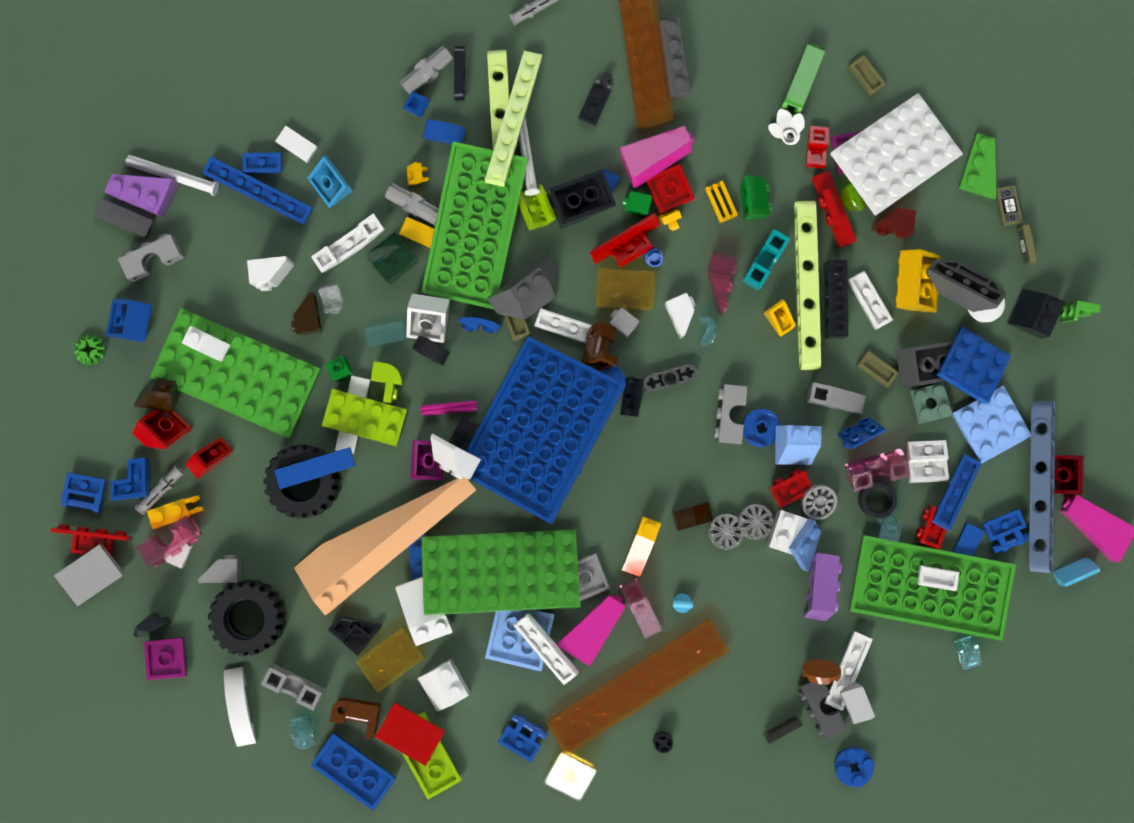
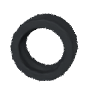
(431, 350)
(878, 514)

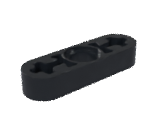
(459, 73)

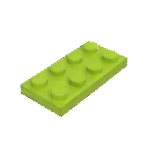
(364, 417)
(438, 773)

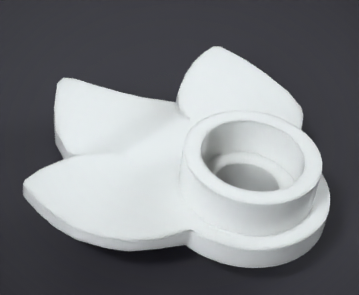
(787, 123)

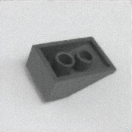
(921, 364)

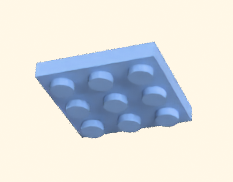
(991, 426)
(509, 645)

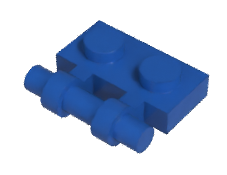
(1004, 525)
(519, 742)

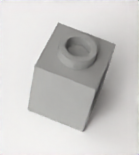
(623, 322)

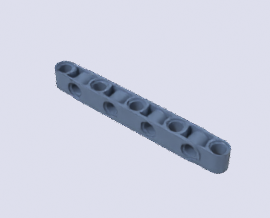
(1042, 487)

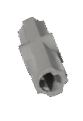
(426, 70)
(412, 203)

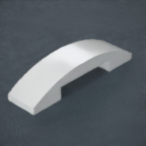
(348, 244)
(238, 706)

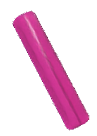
(445, 408)

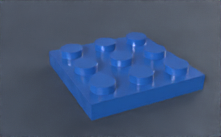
(973, 365)

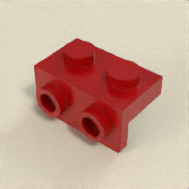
(791, 488)
(928, 532)

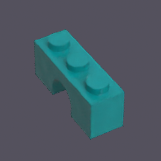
(765, 260)

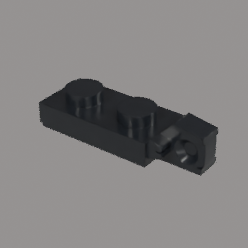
(596, 100)

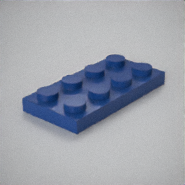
(353, 771)

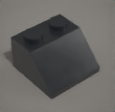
(1035, 313)

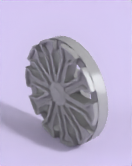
(819, 502)
(755, 521)
(725, 532)

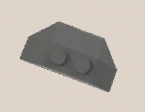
(965, 285)
(527, 291)

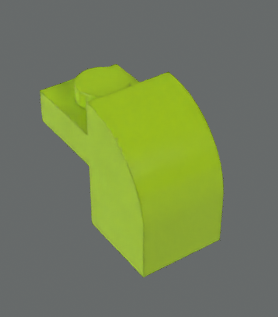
(391, 376)

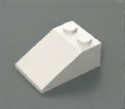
(421, 626)

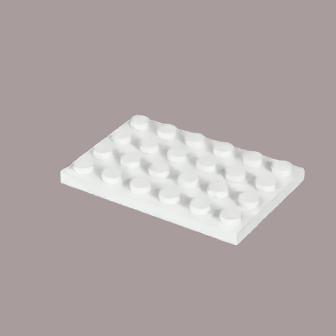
(896, 154)

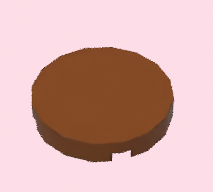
(821, 671)

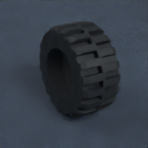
(284, 500)
(222, 617)

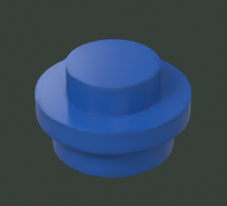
(654, 257)

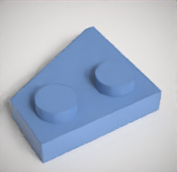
(805, 544)

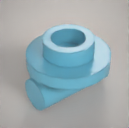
(682, 603)

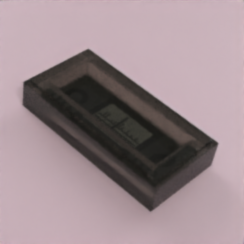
(782, 729)

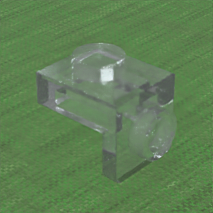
(331, 298)

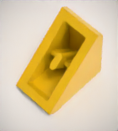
(780, 318)

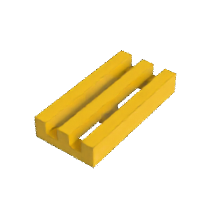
(715, 187)

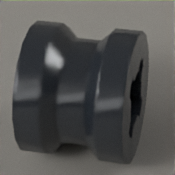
(663, 745)

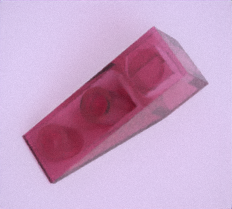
(719, 276)
(640, 608)

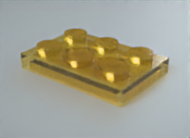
(625, 289)
(390, 659)

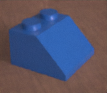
(129, 320)

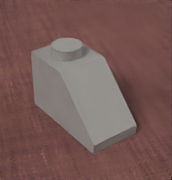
(224, 571)

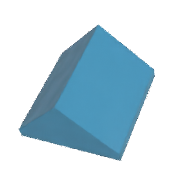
(329, 182)

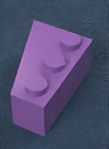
(143, 192)
(823, 587)

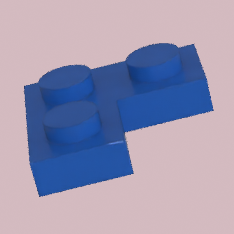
(137, 483)

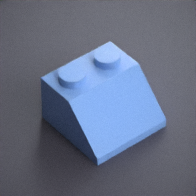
(797, 444)

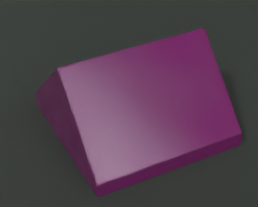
(423, 463)

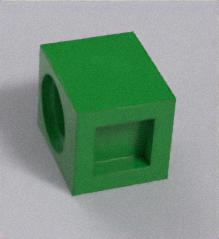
(637, 203)
(339, 369)

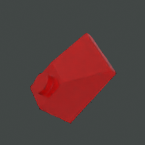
(161, 428)

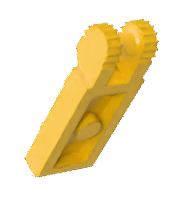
(172, 512)

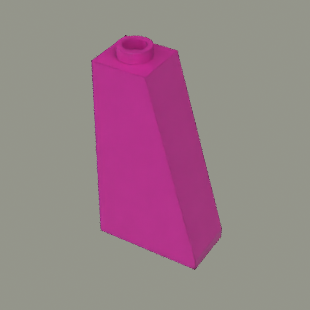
(654, 154)
(1103, 529)
(591, 632)

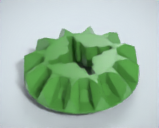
(95, 355)

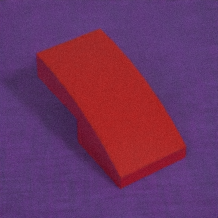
(817, 147)

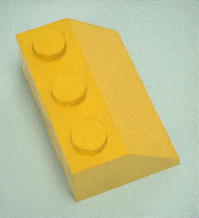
(914, 285)

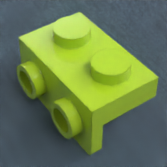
(536, 209)

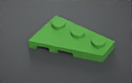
(980, 168)

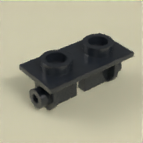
(632, 396)

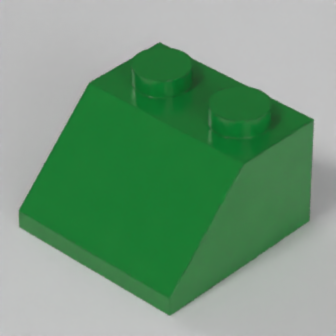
(754, 198)

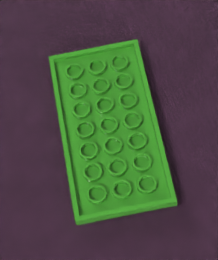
(473, 227)
(249, 381)
(500, 572)
(889, 589)

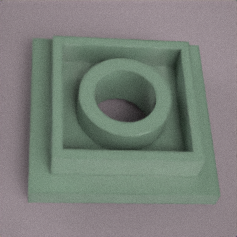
(939, 395)

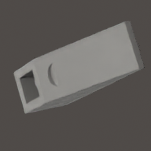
(835, 398)

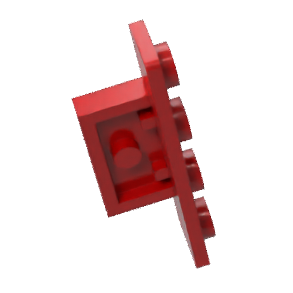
(833, 208)
(628, 244)
(86, 540)

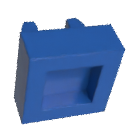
(416, 104)

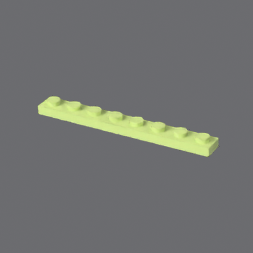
(513, 119)

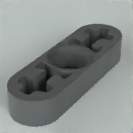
(666, 385)

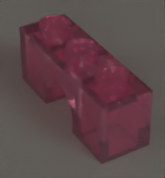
(889, 464)
(184, 533)

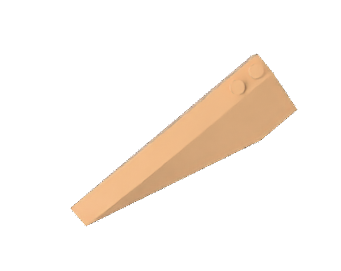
(356, 556)

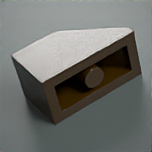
(307, 317)
(158, 395)
(692, 516)

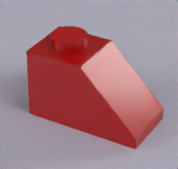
(208, 457)

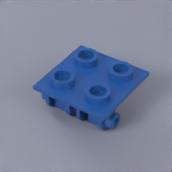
(860, 433)

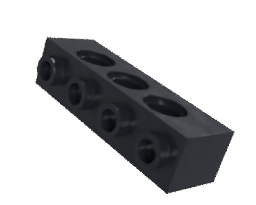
(836, 299)

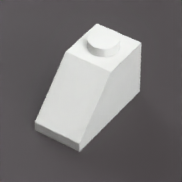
(681, 311)
(206, 343)

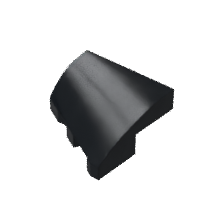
(151, 625)
(354, 633)

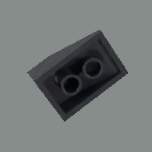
(581, 198)

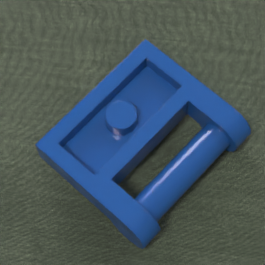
(84, 486)

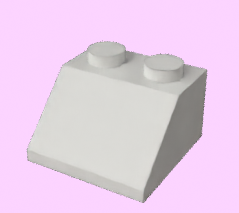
(268, 271)
(427, 317)
(453, 458)
(784, 530)
(444, 685)

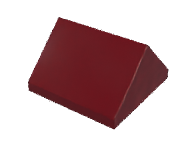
(1068, 474)

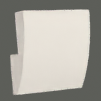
(928, 461)

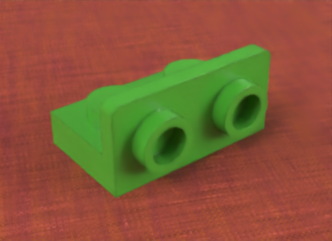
(1075, 309)

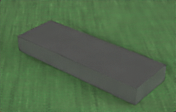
(123, 218)

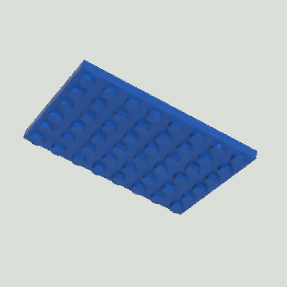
(542, 428)

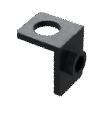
(464, 433)

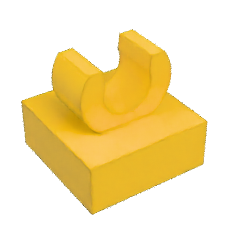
(414, 174)
(670, 218)

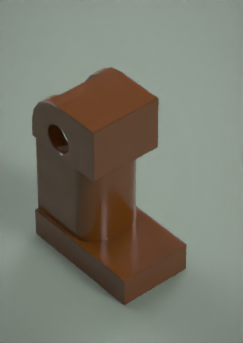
(597, 346)
(357, 711)

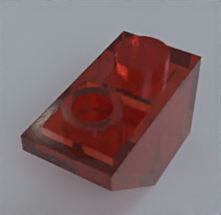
(899, 222)

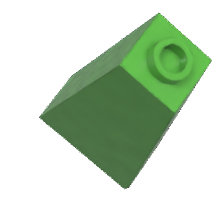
(803, 79)

